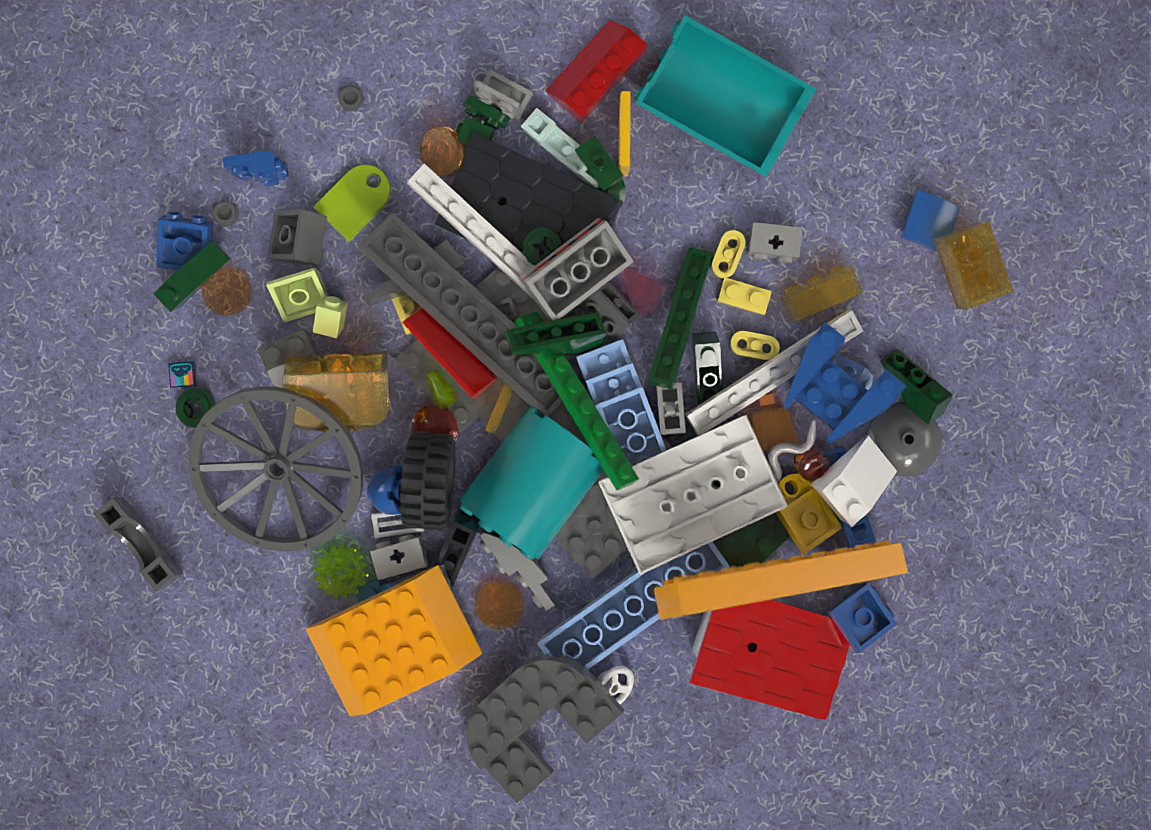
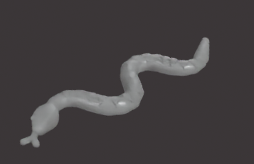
(790, 448)

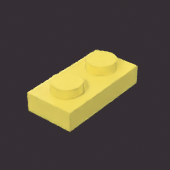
(744, 296)

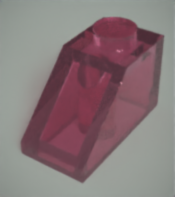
(641, 291)

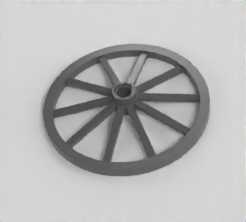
(273, 471)

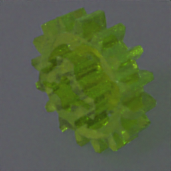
(340, 581)

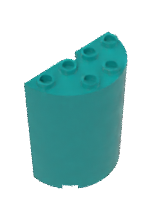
(532, 483)

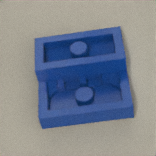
(929, 219)

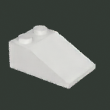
(855, 481)

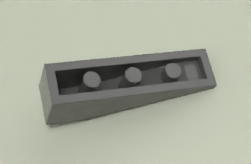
(391, 290)

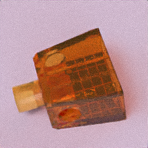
(772, 424)

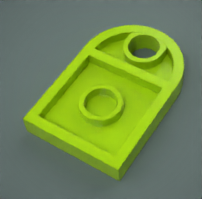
(352, 202)

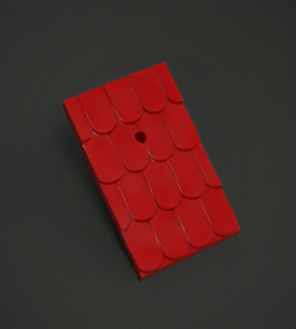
(789, 665)

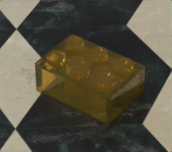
(973, 265)

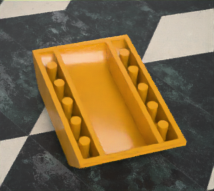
(394, 642)

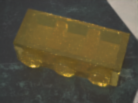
(821, 293)

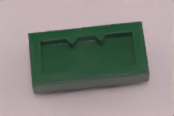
(598, 163)

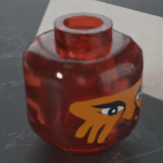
(812, 463)

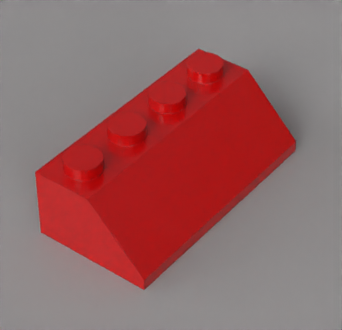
(597, 70)
(450, 353)

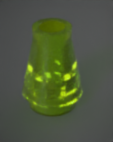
(441, 391)

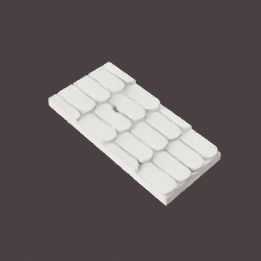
(676, 500)

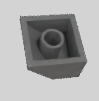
(297, 237)

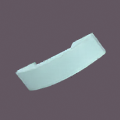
(556, 143)

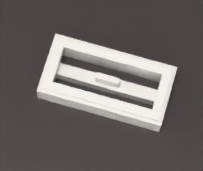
(376, 526)

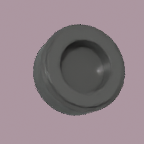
(351, 98)
(225, 213)

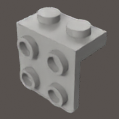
(503, 94)

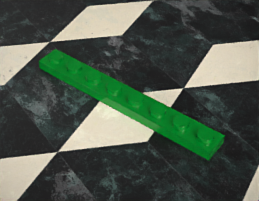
(584, 413)

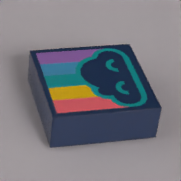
(182, 374)

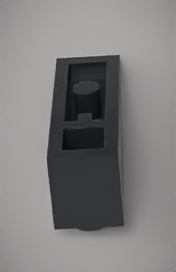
(458, 544)

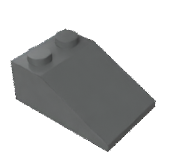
(276, 352)

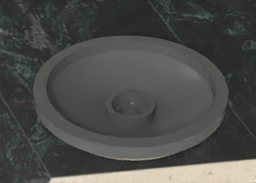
(889, 433)

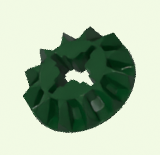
(535, 237)
(192, 396)

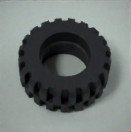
(428, 480)

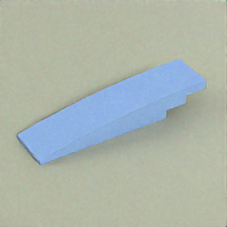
(621, 401)

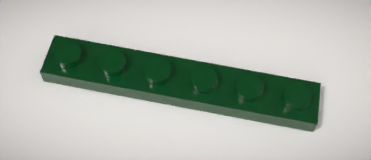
(680, 318)

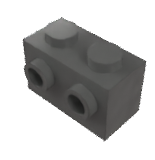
(613, 309)

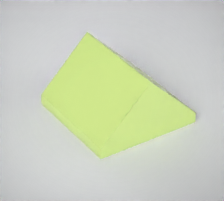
(297, 293)

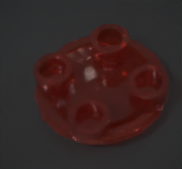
(435, 420)

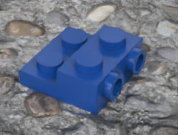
(264, 166)
(181, 239)
(862, 617)

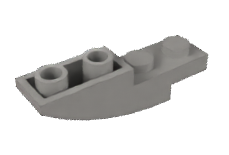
(511, 560)

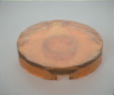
(441, 150)
(234, 294)
(499, 605)

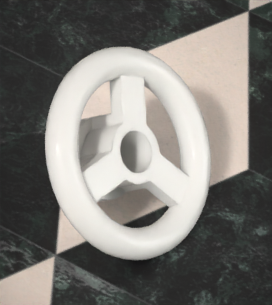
(609, 680)

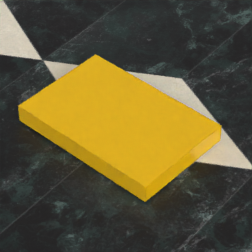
(624, 133)

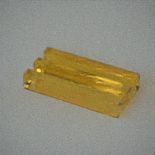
(499, 409)

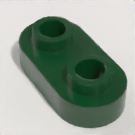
(494, 117)

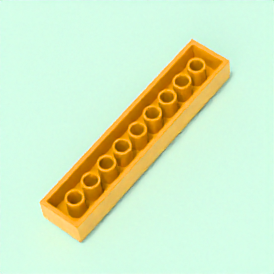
(778, 578)

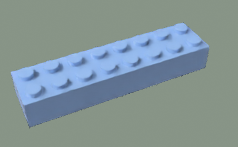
(623, 609)

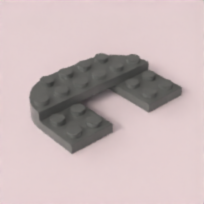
(522, 699)

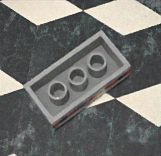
(576, 269)

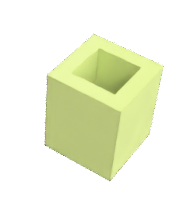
(330, 316)

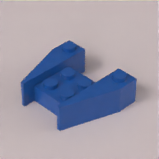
(833, 393)

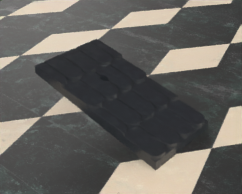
(533, 195)

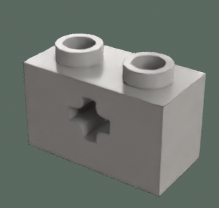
(786, 236)
(670, 410)
(387, 566)

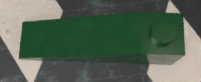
(558, 336)

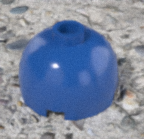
(386, 489)

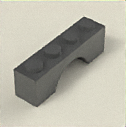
(153, 559)

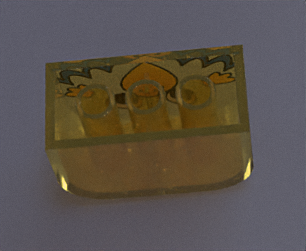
(347, 384)

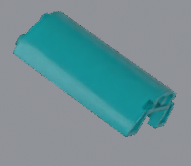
(724, 96)

